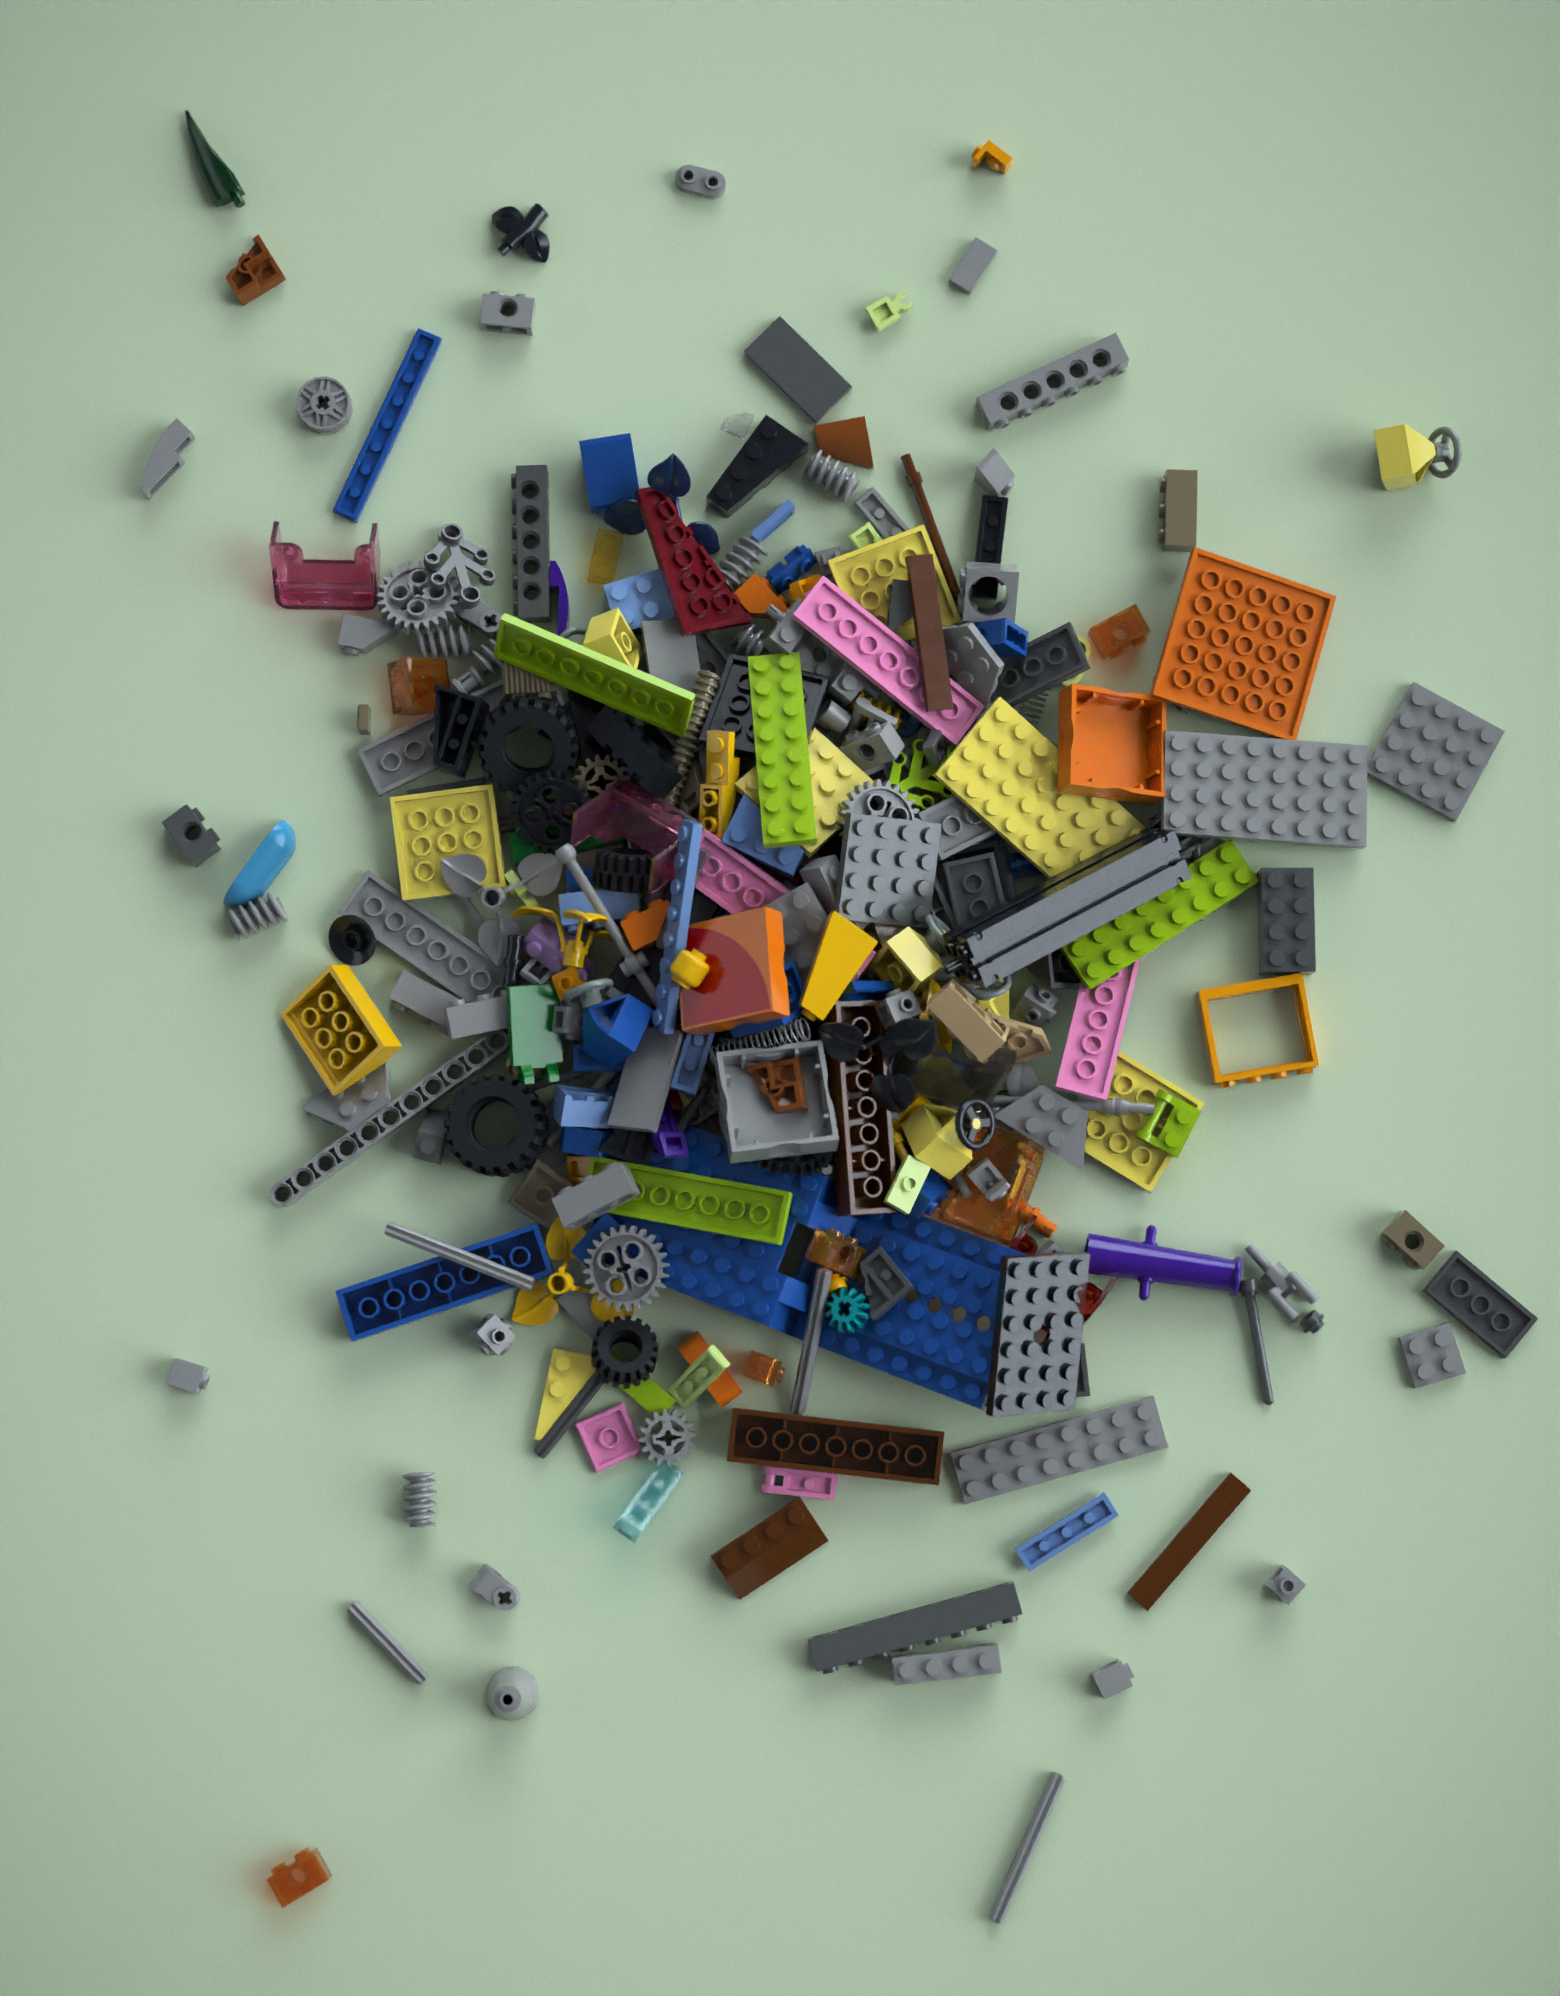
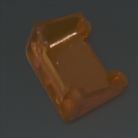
(1019, 1163)

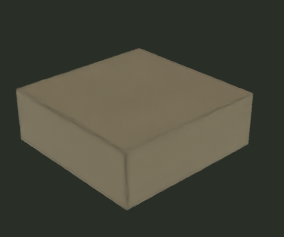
(364, 719)

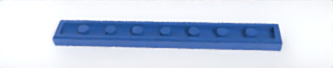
(387, 425)

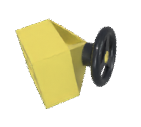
(946, 1135)

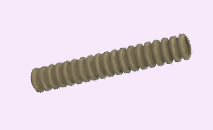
(686, 745)

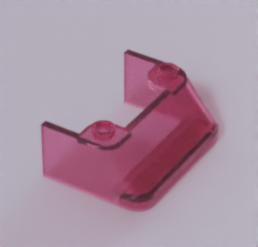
(325, 583)
(638, 817)

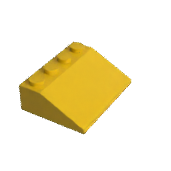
(340, 1028)

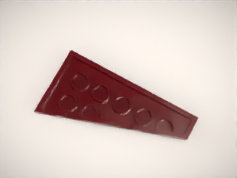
(689, 574)

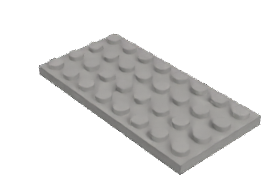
(1265, 789)

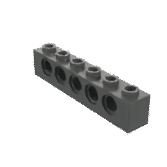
(534, 478)

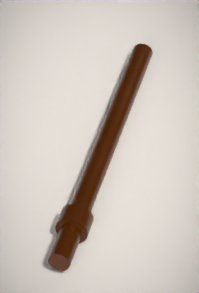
(914, 480)

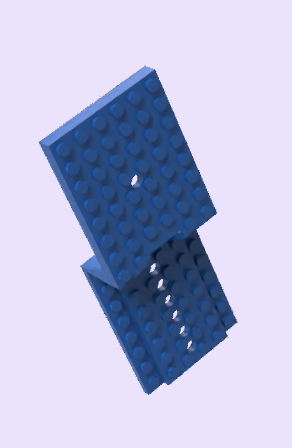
(905, 1340)

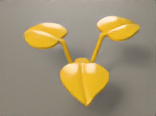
(573, 952)
(538, 1306)

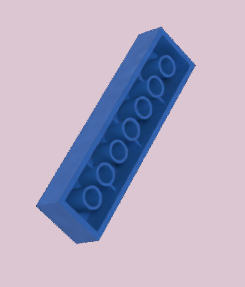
(440, 1284)

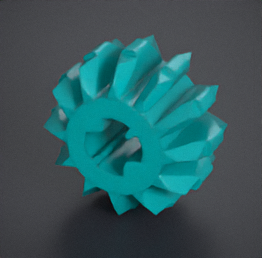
(838, 1312)

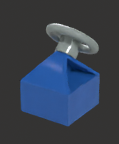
(612, 1026)

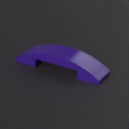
(557, 584)
(667, 1139)

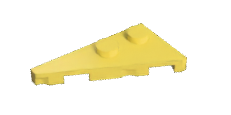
(565, 1379)

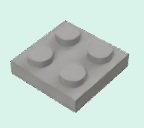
(1432, 1355)

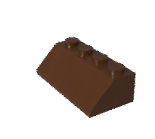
(769, 1548)

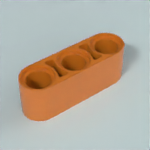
(724, 1388)

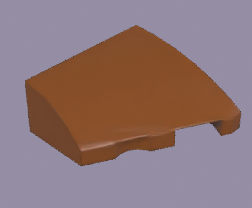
(254, 273)
(845, 441)
(781, 1084)

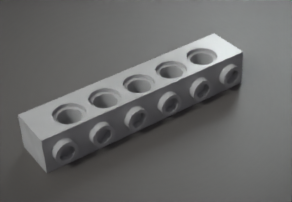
(1108, 349)

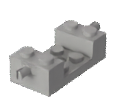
(792, 637)

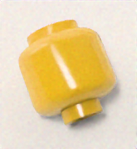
(689, 968)

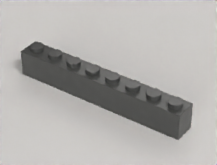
(915, 1626)

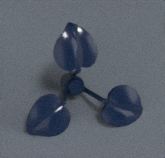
(674, 481)

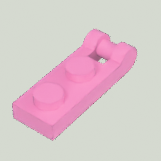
(800, 1483)

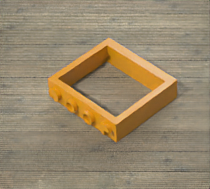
(1252, 987)

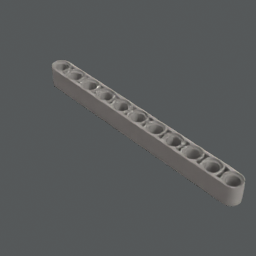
(377, 1120)

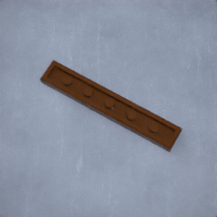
(929, 632)
(1189, 1541)

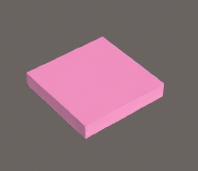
(609, 1437)

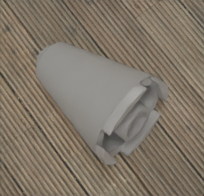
(520, 1686)

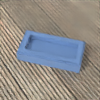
(773, 522)

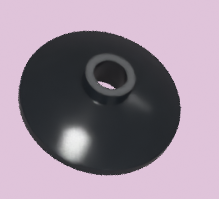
(345, 945)

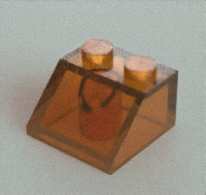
(413, 684)

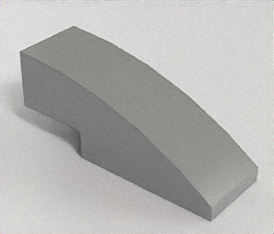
(165, 458)

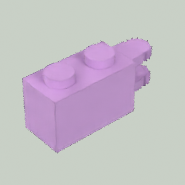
(544, 946)

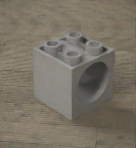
(1005, 574)

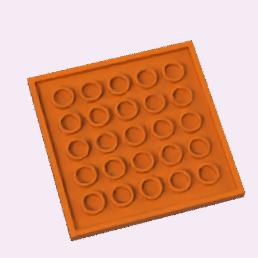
(1243, 645)

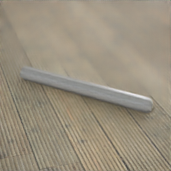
(459, 1256)
(811, 1341)
(1027, 1848)

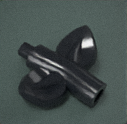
(523, 231)

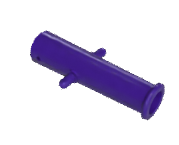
(1160, 1264)

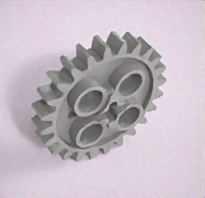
(410, 593)
(881, 793)
(648, 1259)

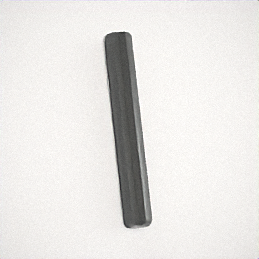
(569, 1416)

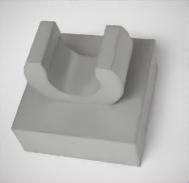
(825, 555)

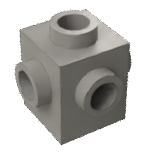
(897, 1006)
(1036, 1006)
(569, 1020)
(493, 1335)

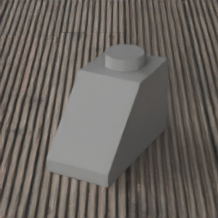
(994, 475)
(363, 634)

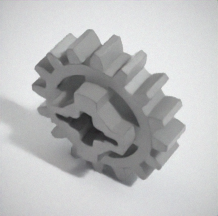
(665, 1425)

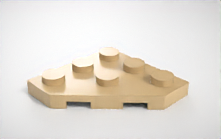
(1022, 1038)

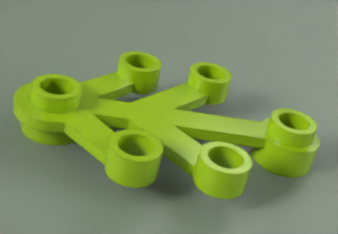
(917, 777)

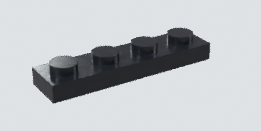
(990, 543)

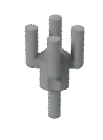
(1281, 1283)

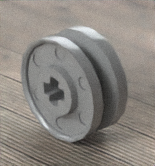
(332, 392)

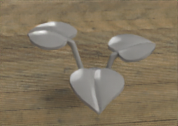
(467, 871)

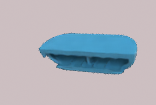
(262, 867)

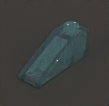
(648, 1501)

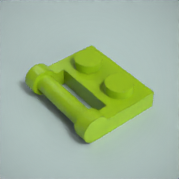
(1176, 1128)

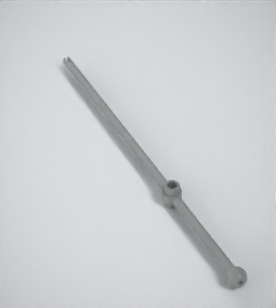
(633, 962)

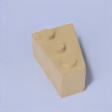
(967, 1020)

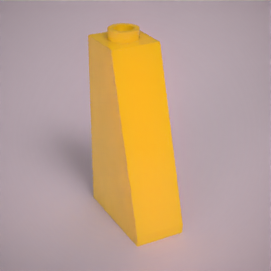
(835, 963)

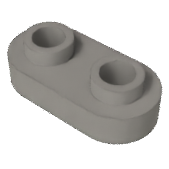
(699, 183)

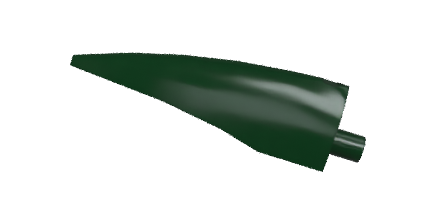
(215, 173)

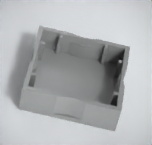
(750, 1120)

